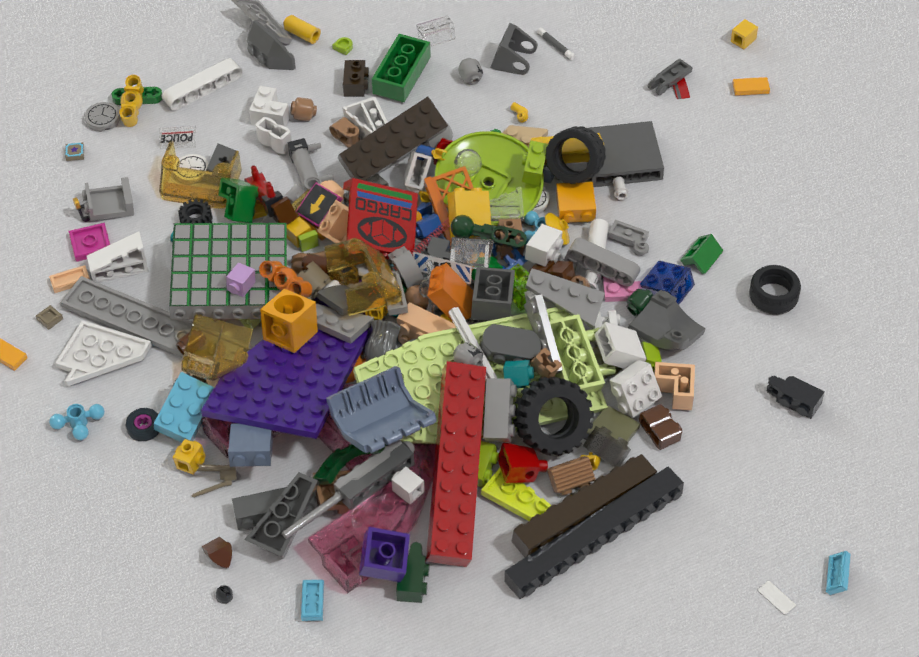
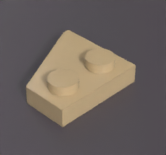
(525, 134)

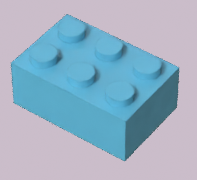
(181, 412)

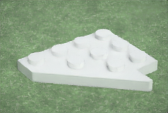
(99, 350)

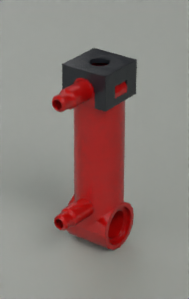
(266, 193)

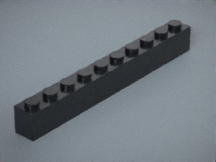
(593, 532)

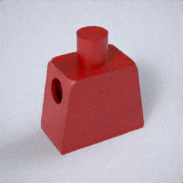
(520, 463)

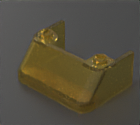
(183, 184)
(378, 286)
(215, 348)

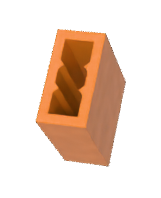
(450, 291)

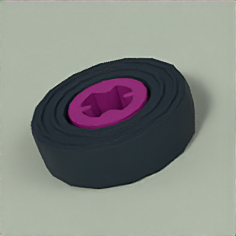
(143, 432)

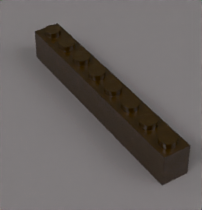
(578, 507)

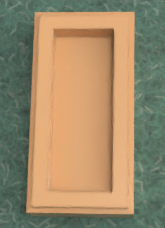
(67, 279)

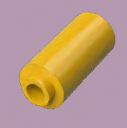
(302, 29)

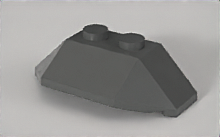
(268, 48)

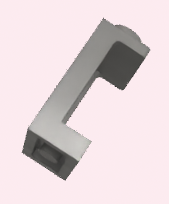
(108, 201)

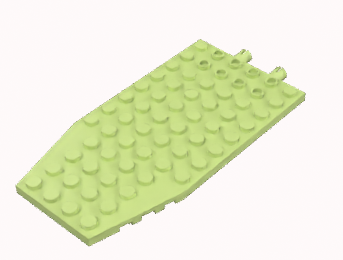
(426, 356)

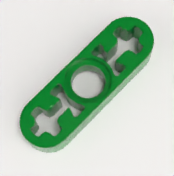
(149, 99)

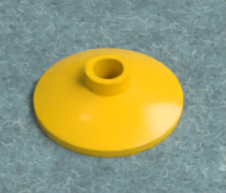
(555, 222)

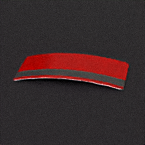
(681, 89)

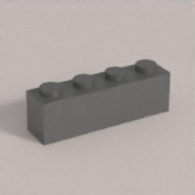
(253, 507)

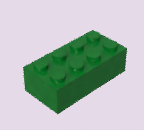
(401, 67)

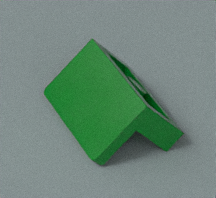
(703, 253)

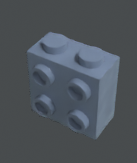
(250, 446)

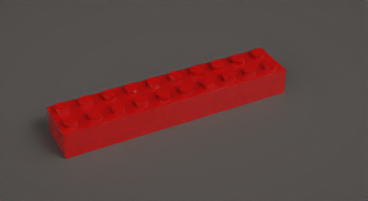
(456, 464)

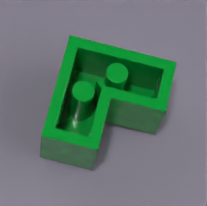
(240, 199)

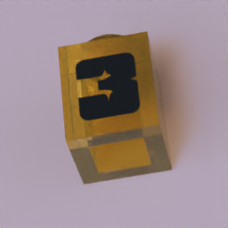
(345, 275)

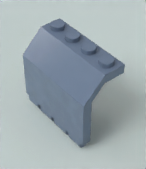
(378, 411)

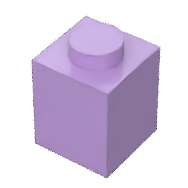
(240, 279)

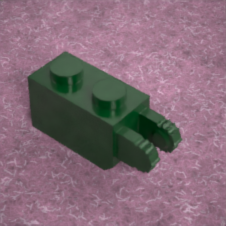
(413, 583)

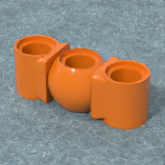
(278, 277)

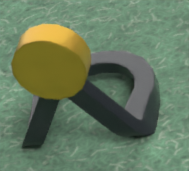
(79, 207)

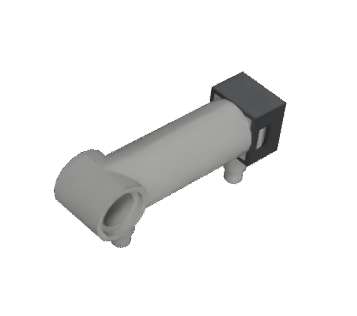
(300, 157)

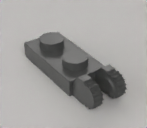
(670, 76)

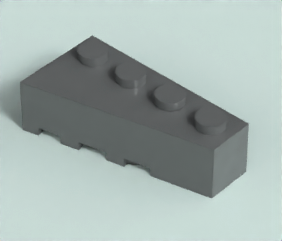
(282, 514)

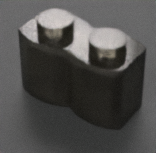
(607, 447)

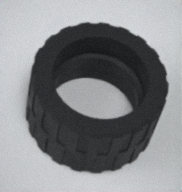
(560, 169)

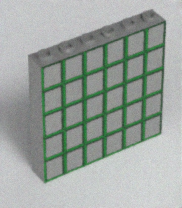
(208, 253)

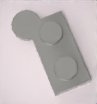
(630, 235)

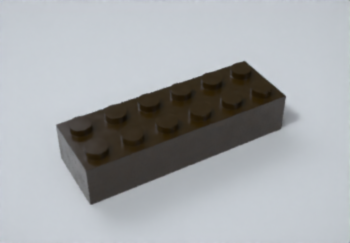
(393, 141)

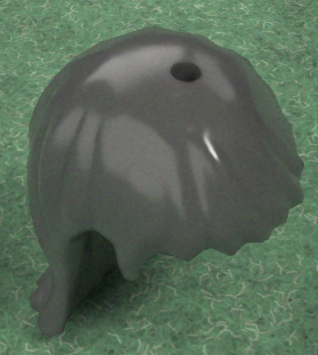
(381, 339)

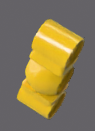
(131, 93)

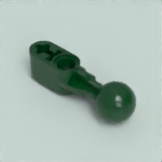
(464, 227)

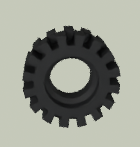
(195, 208)

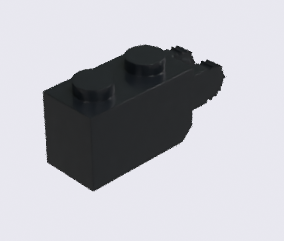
(796, 395)

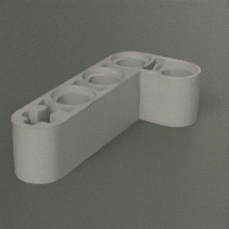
(602, 262)

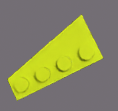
(514, 497)

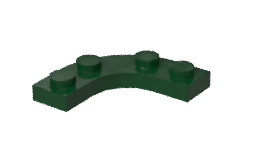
(336, 461)

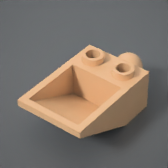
(335, 223)

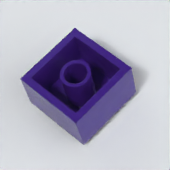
(384, 554)

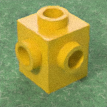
(189, 456)

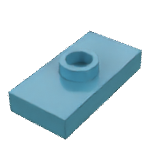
(838, 573)
(312, 600)

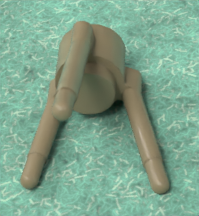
(227, 474)

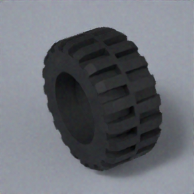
(577, 420)

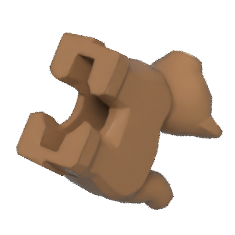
(543, 365)

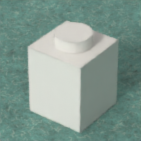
(407, 485)

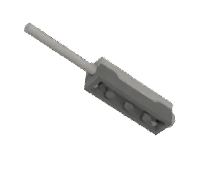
(363, 481)

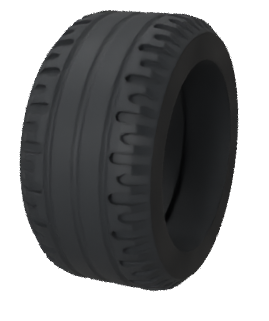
(775, 275)

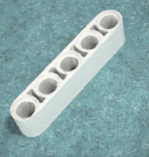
(202, 84)

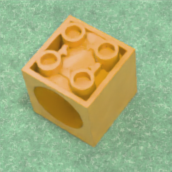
(289, 320)

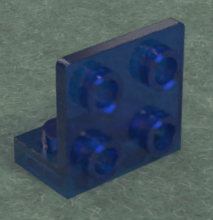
(669, 278)

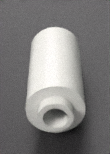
(598, 232)

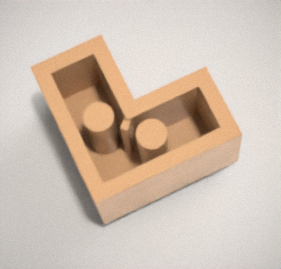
(678, 380)

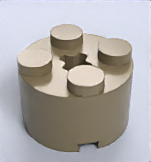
(315, 277)

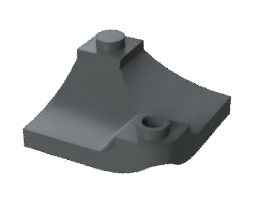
(666, 324)

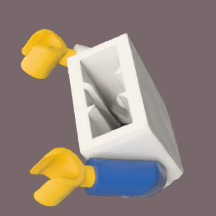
(418, 167)

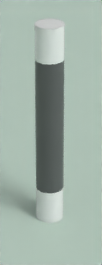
(555, 43)

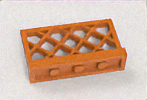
(437, 200)

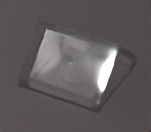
(471, 251)

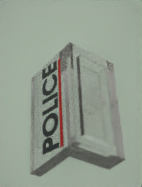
(181, 136)

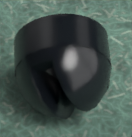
(222, 597)

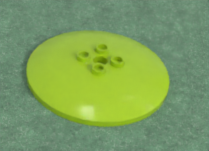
(501, 165)

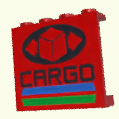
(381, 215)

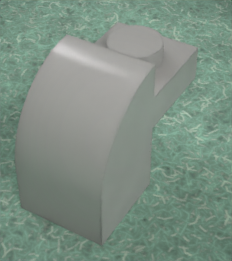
(407, 267)

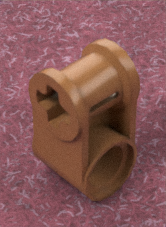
(345, 132)

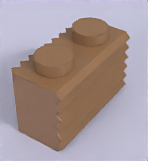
(571, 475)

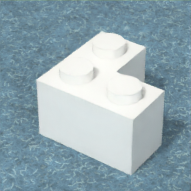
(267, 105)
(544, 246)

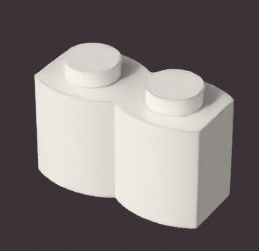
(273, 135)

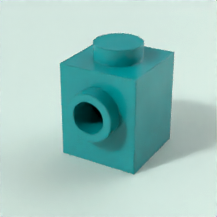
(519, 372)

